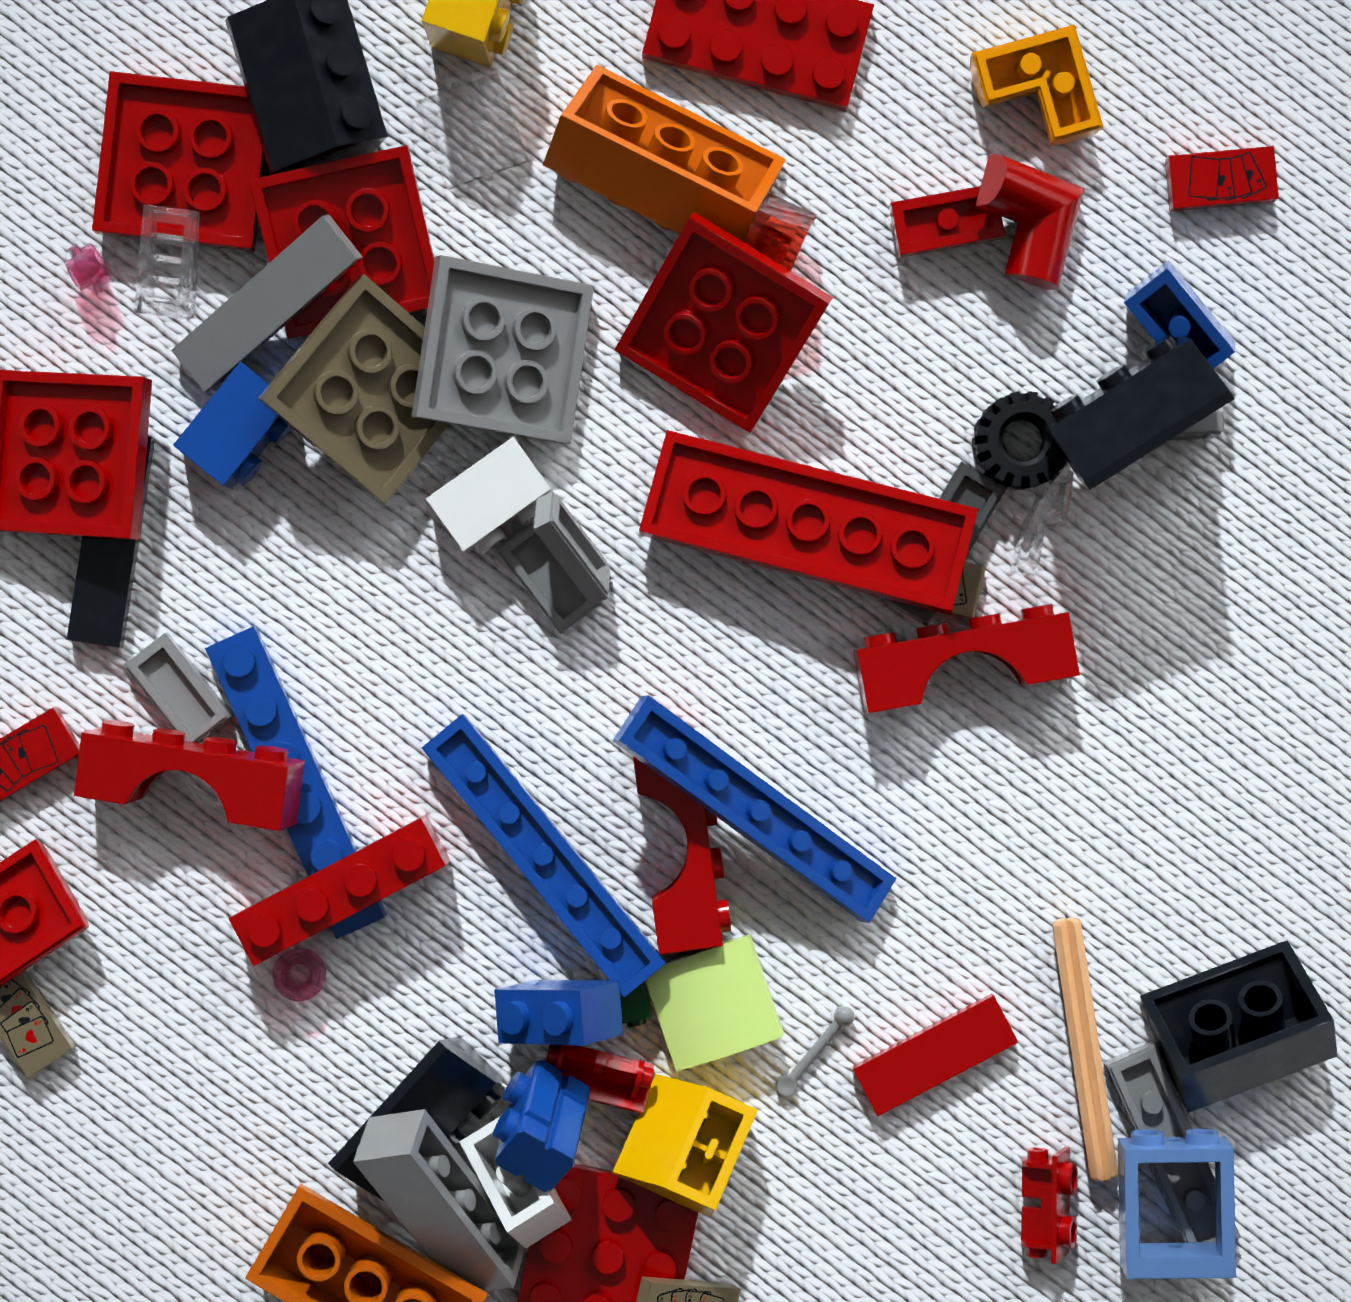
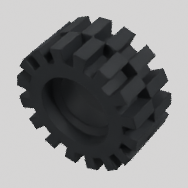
(989, 441)

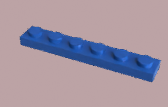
(270, 720)
(754, 808)
(543, 854)

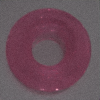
(87, 268)
(287, 985)

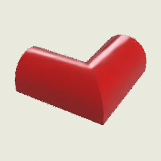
(1044, 213)

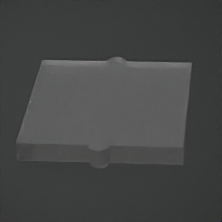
(472, 131)

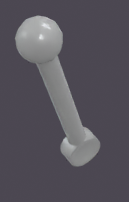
(787, 1083)

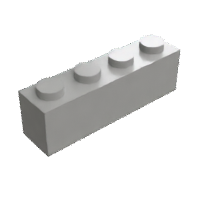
(438, 1198)

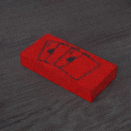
(1221, 178)
(35, 751)

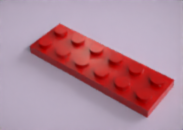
(808, 522)

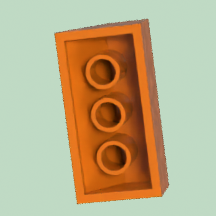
(659, 157)
(336, 1257)

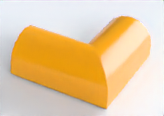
(1051, 68)

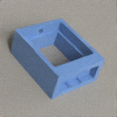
(1176, 1259)

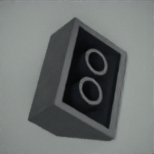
(306, 82)
(1136, 409)
(1239, 1026)
(448, 1084)

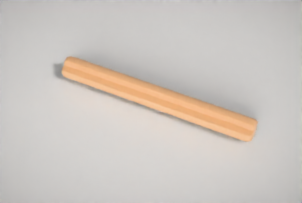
(1085, 1049)

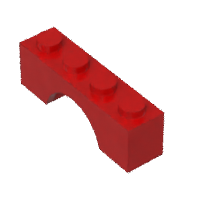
(1031, 648)
(254, 787)
(339, 890)
(688, 908)

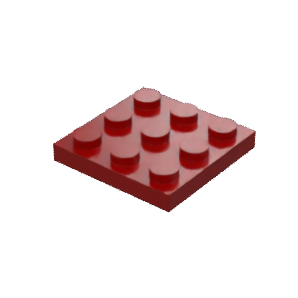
(180, 150)
(377, 209)
(722, 322)
(73, 453)
(609, 1243)

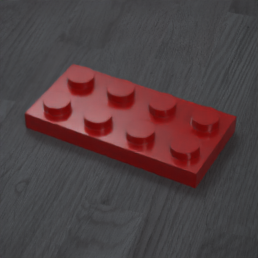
(771, 45)

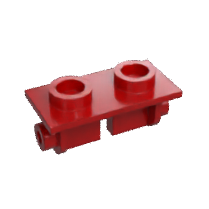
(611, 1077)
(1051, 1224)

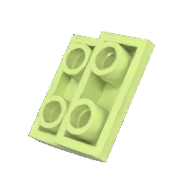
(714, 1003)

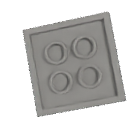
(502, 350)

